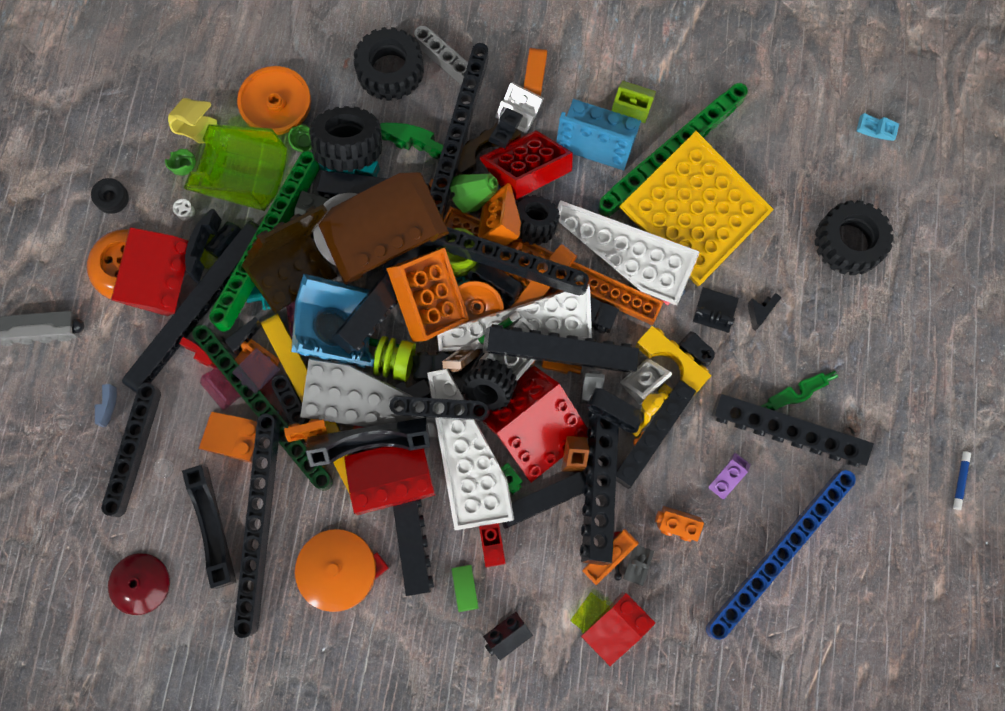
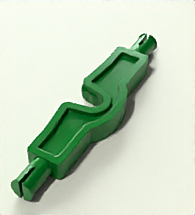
(806, 387)

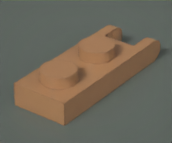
(460, 359)

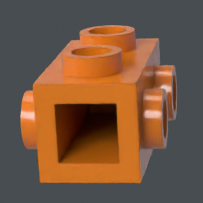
(679, 523)

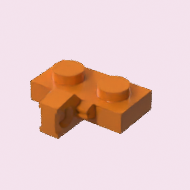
(312, 428)

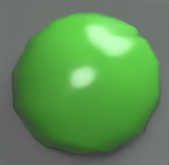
(300, 138)
(181, 162)

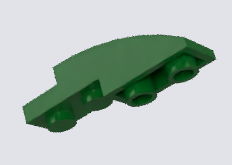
(407, 135)

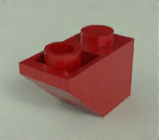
(492, 545)

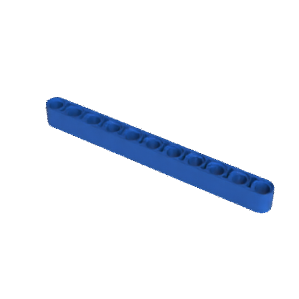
(774, 560)

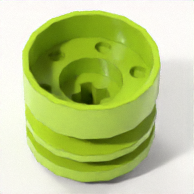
(389, 357)

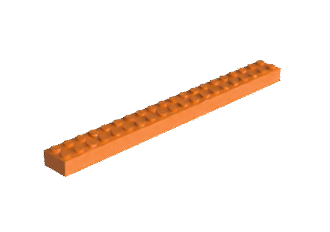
(601, 287)

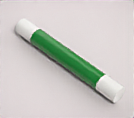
(506, 323)

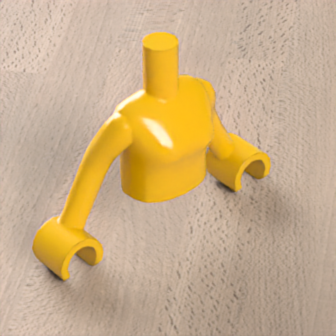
(652, 404)

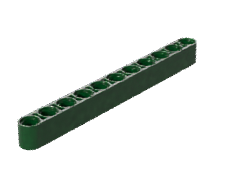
(255, 400)

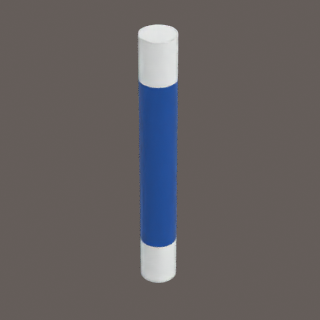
(962, 478)

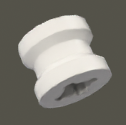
(184, 205)

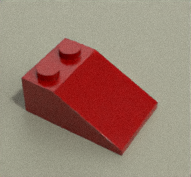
(618, 629)

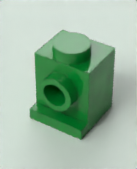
(514, 486)

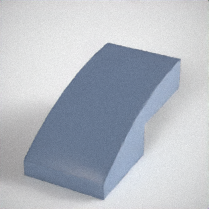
(104, 411)

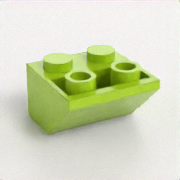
(633, 101)

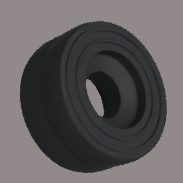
(105, 186)

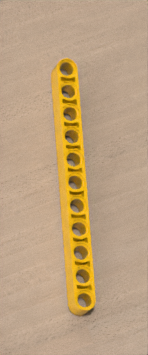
(296, 372)

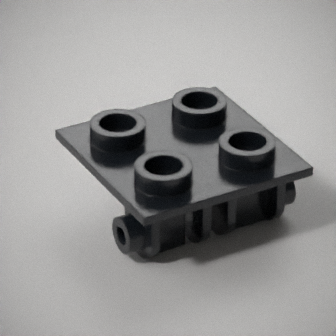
(715, 310)

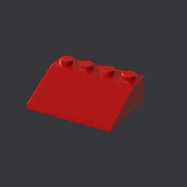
(528, 163)
(151, 271)
(387, 478)

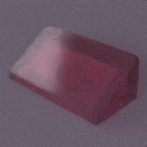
(219, 388)

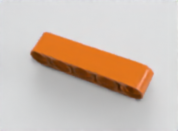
(537, 290)

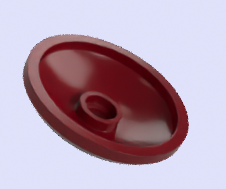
(151, 586)

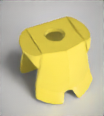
(188, 119)

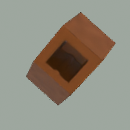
(575, 454)

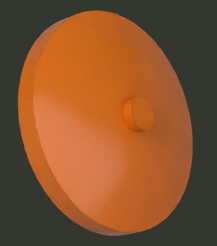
(274, 99)
(335, 570)

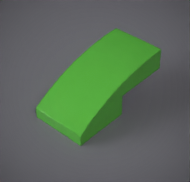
(465, 588)

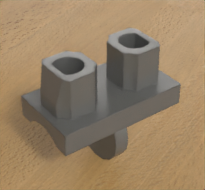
(638, 565)

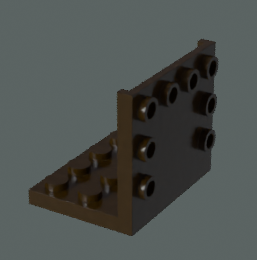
(284, 255)

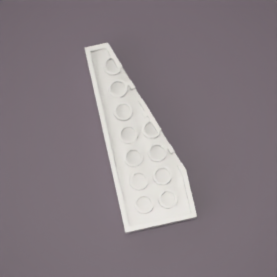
(473, 475)

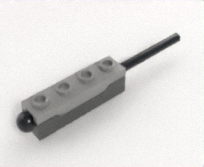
(39, 327)

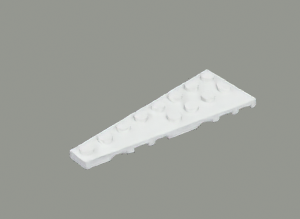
(556, 313)

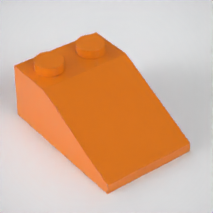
(500, 218)
(229, 436)

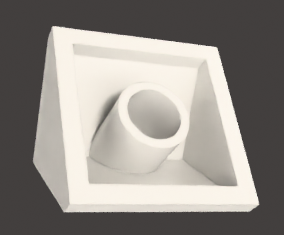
(645, 380)

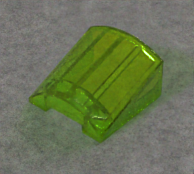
(240, 165)

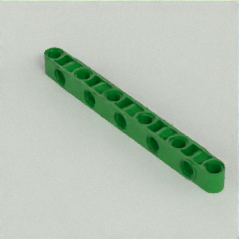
(702, 123)

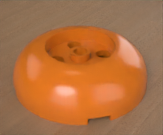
(106, 248)

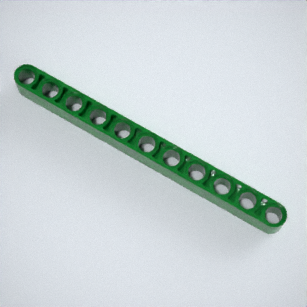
(281, 210)

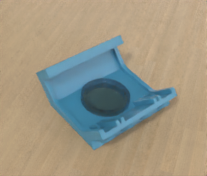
(319, 313)

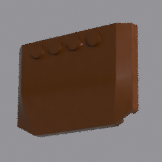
(381, 224)

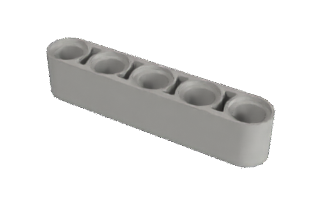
(443, 52)

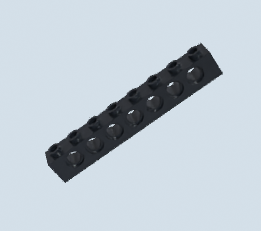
(860, 448)
(605, 493)

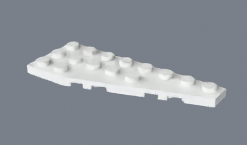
(644, 259)

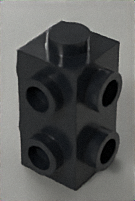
(507, 636)

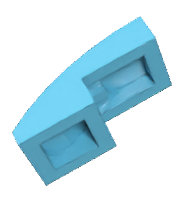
(876, 128)

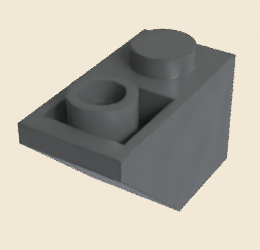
(590, 381)

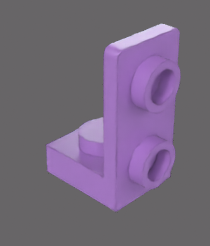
(730, 476)

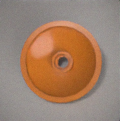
(483, 294)

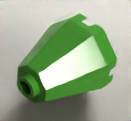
(473, 191)

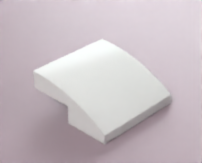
(523, 102)

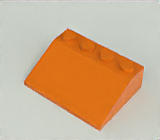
(428, 295)

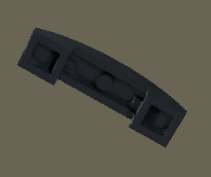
(206, 226)

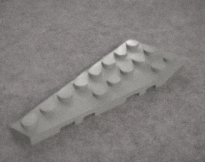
(352, 397)

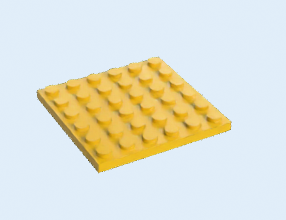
(698, 204)

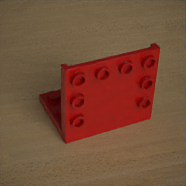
(536, 423)

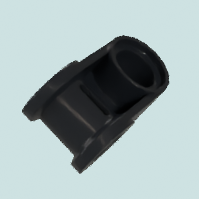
(697, 347)

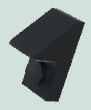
(759, 312)

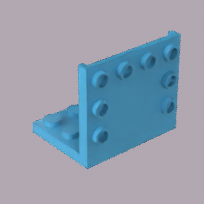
(597, 134)

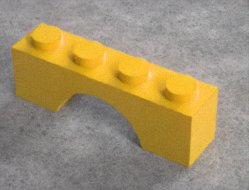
(655, 343)

